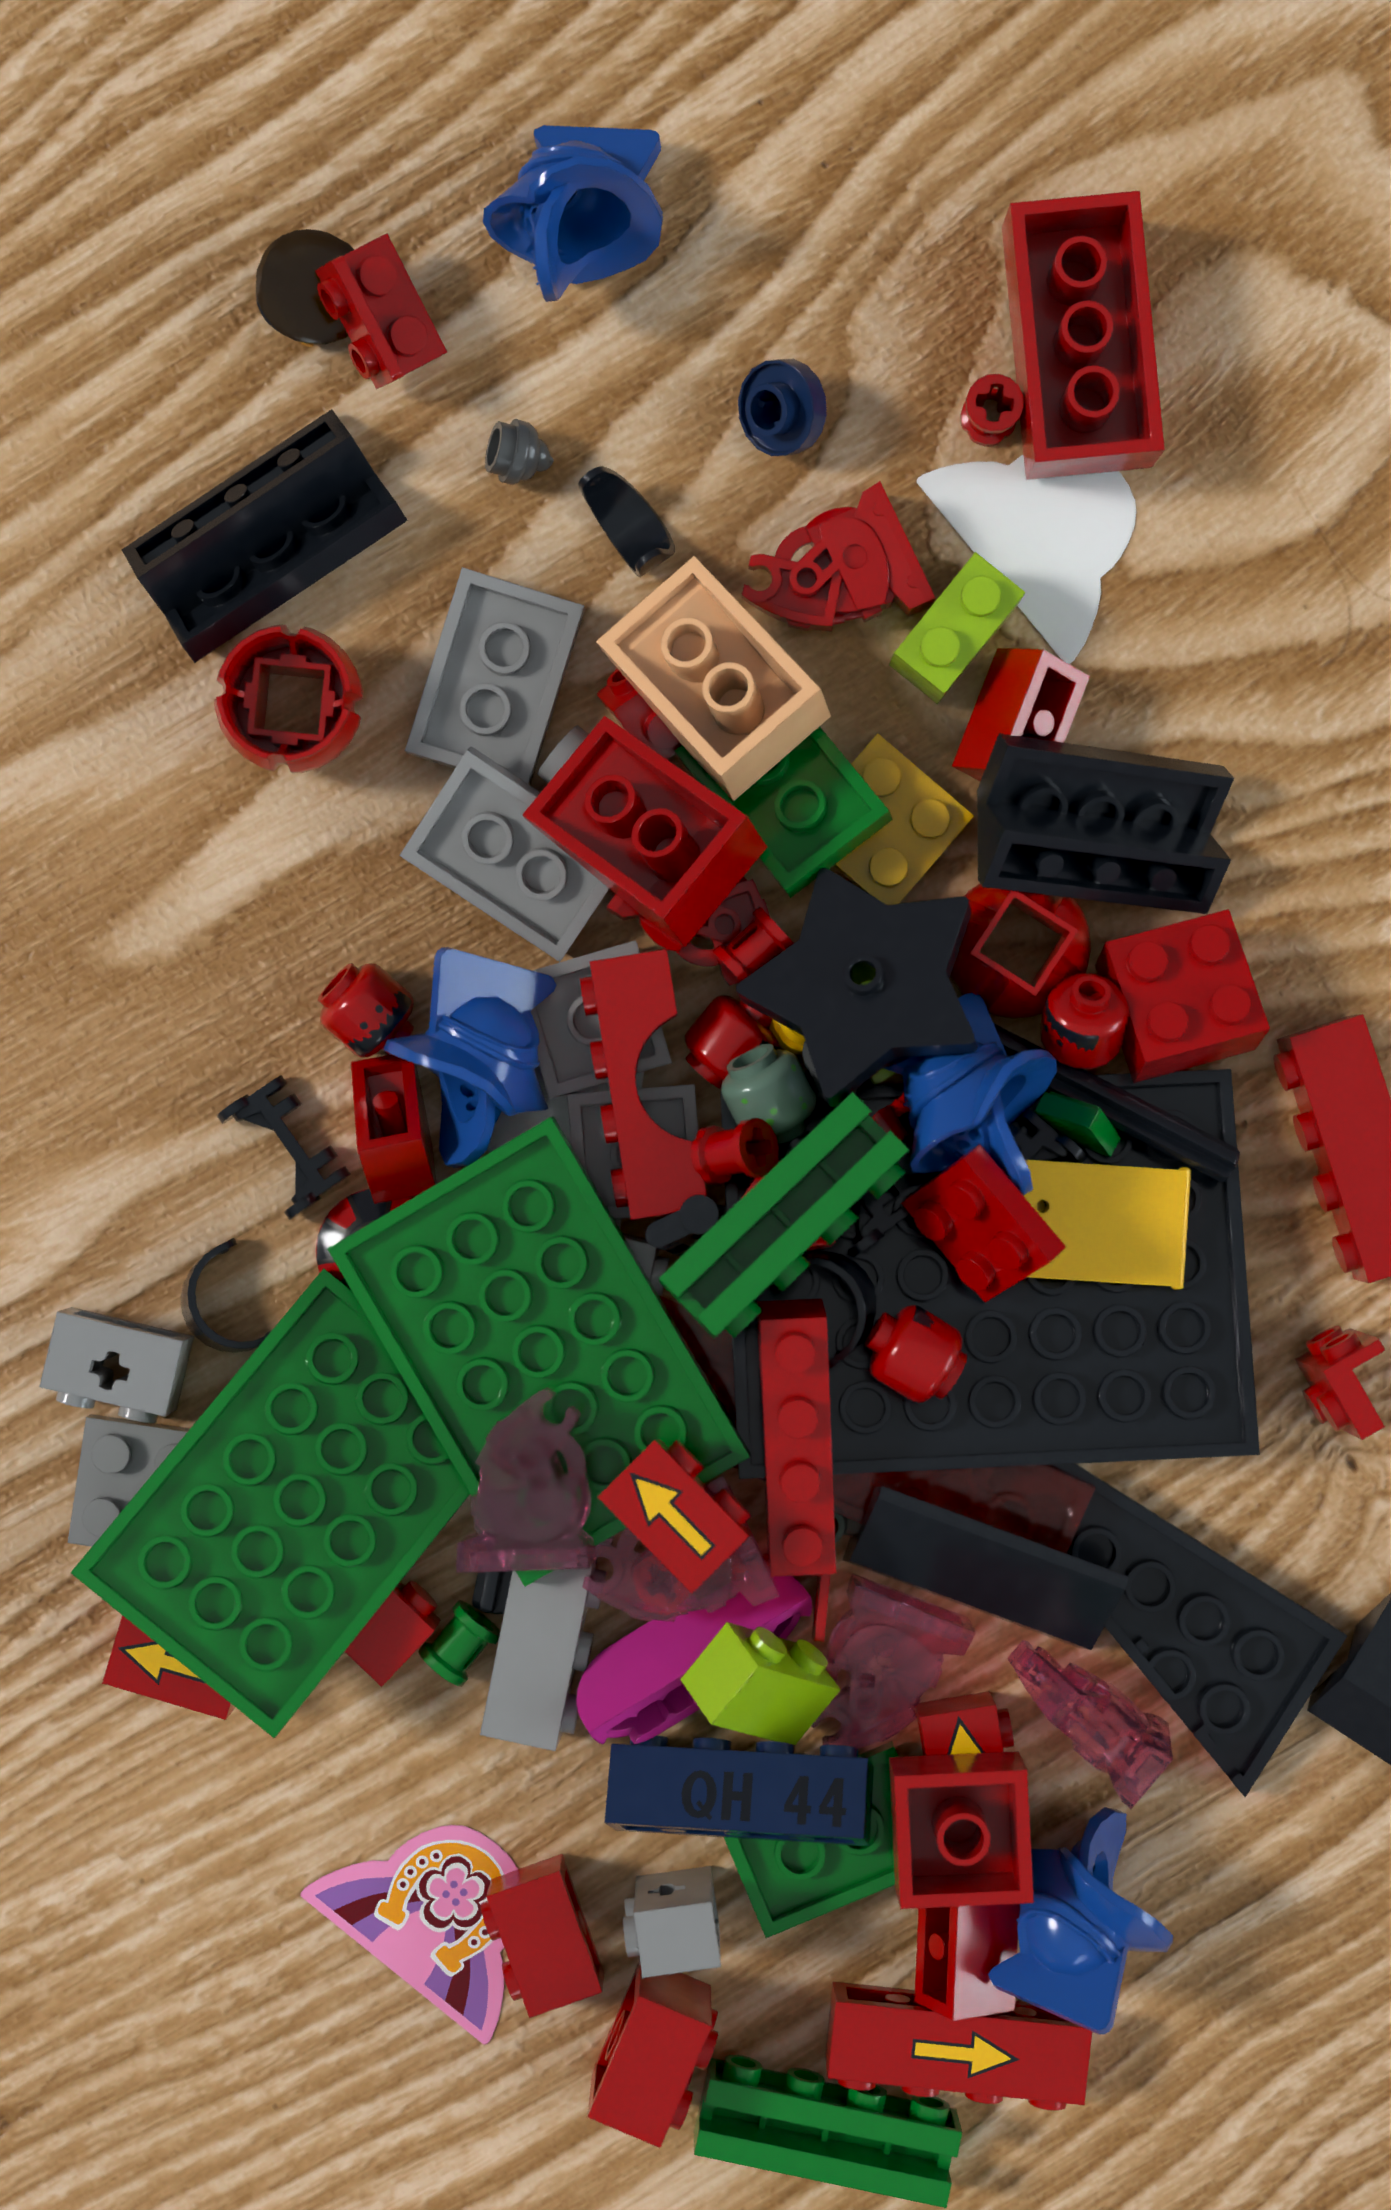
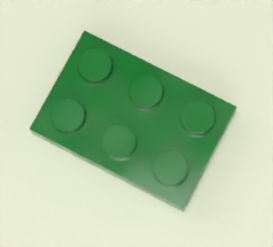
(805, 810)
(806, 1880)

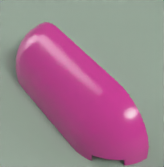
(636, 1680)

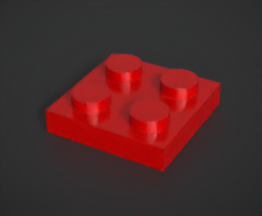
(983, 1224)

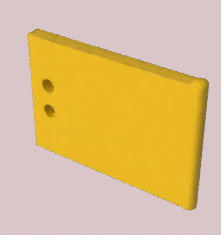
(1114, 1221)

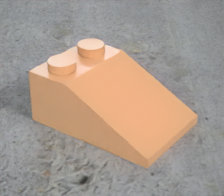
(715, 678)

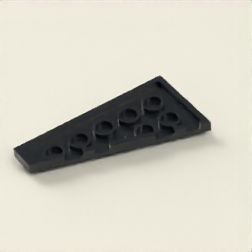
(1205, 1631)

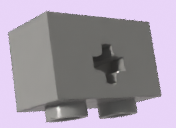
(152, 1354)
(673, 1922)

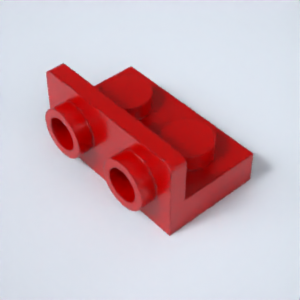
(379, 312)

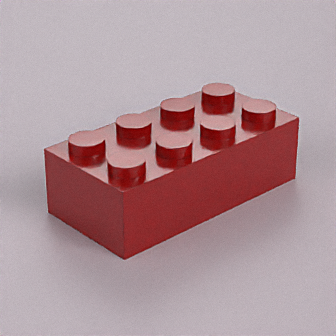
(1083, 335)

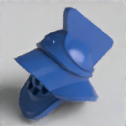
(580, 205)
(479, 1047)
(973, 1099)
(1078, 1930)

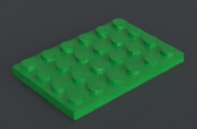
(527, 1286)
(282, 1512)

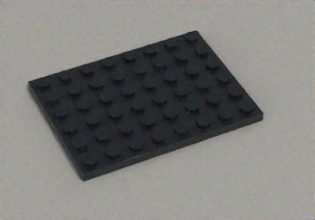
(1050, 1362)

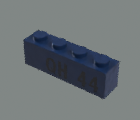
(741, 1792)

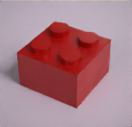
(1184, 995)
(961, 1830)
(651, 2056)

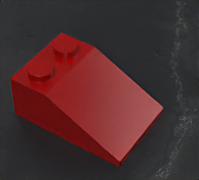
(646, 830)

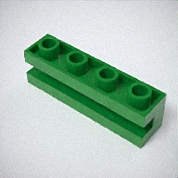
(783, 1217)
(827, 2131)

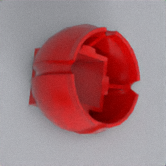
(245, 695)
(1000, 989)

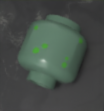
(771, 1088)

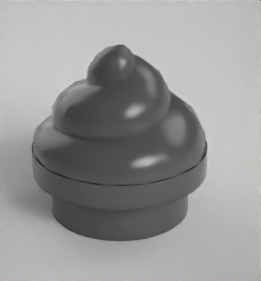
(516, 452)

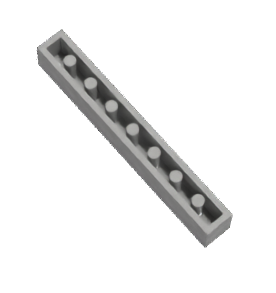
(544, 1631)

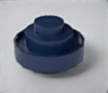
(782, 407)

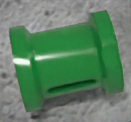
(459, 1643)

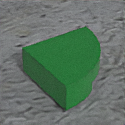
(1079, 1121)

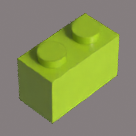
(956, 628)
(760, 1683)

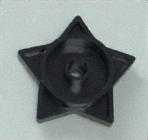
(874, 1025)

